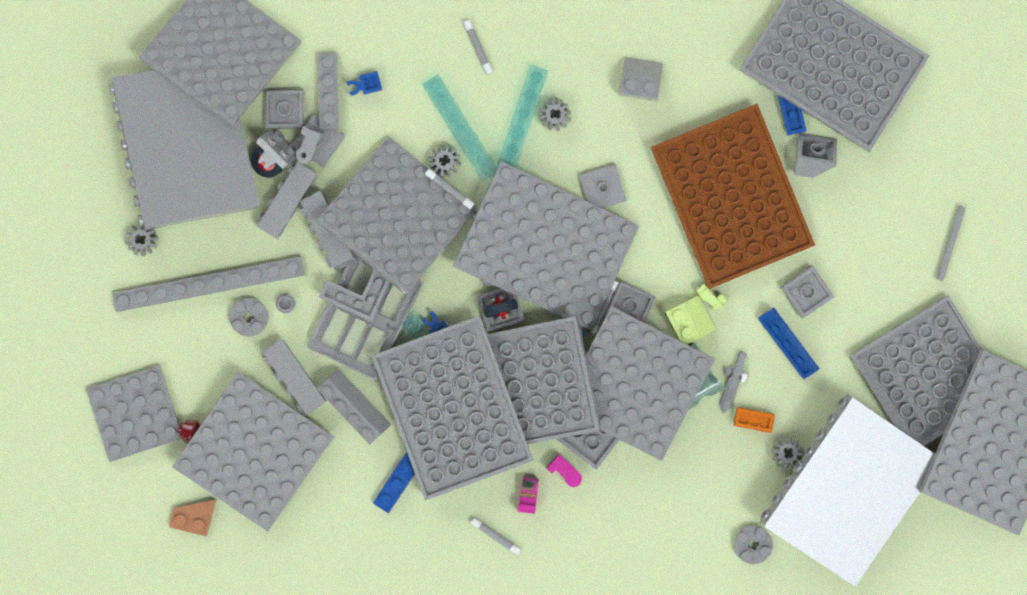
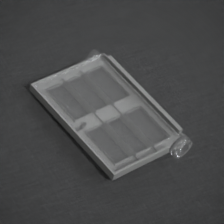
(355, 339)

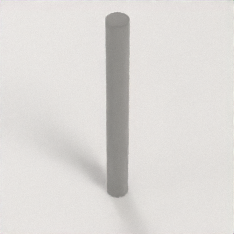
(950, 243)

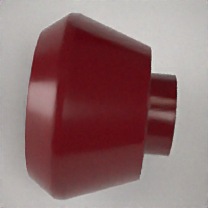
(188, 429)

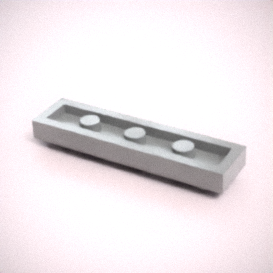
(328, 91)

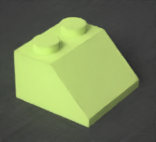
(690, 320)

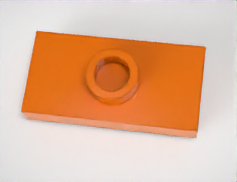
(754, 420)

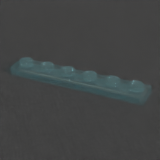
(523, 116)
(460, 127)

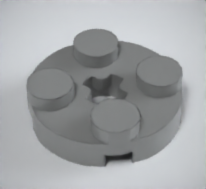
(257, 310)
(744, 538)

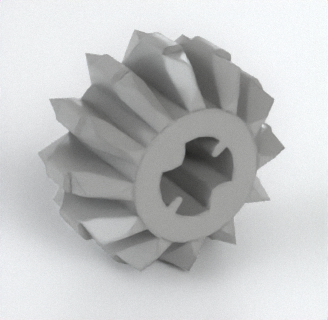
(555, 107)
(441, 155)
(140, 247)
(780, 454)

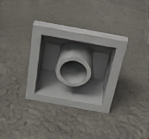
(640, 79)

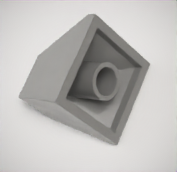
(814, 155)

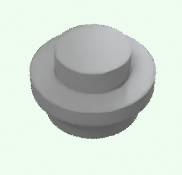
(285, 303)

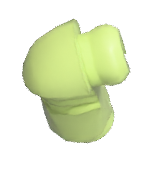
(709, 296)

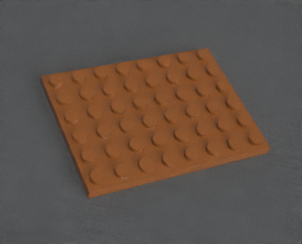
(732, 196)

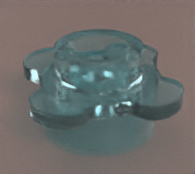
(413, 321)

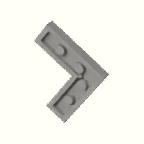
(362, 305)

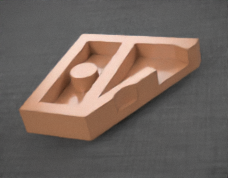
(193, 517)

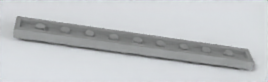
(208, 284)

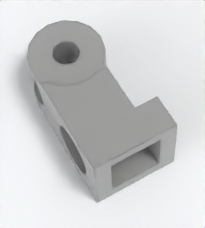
(310, 144)

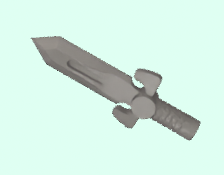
(733, 382)

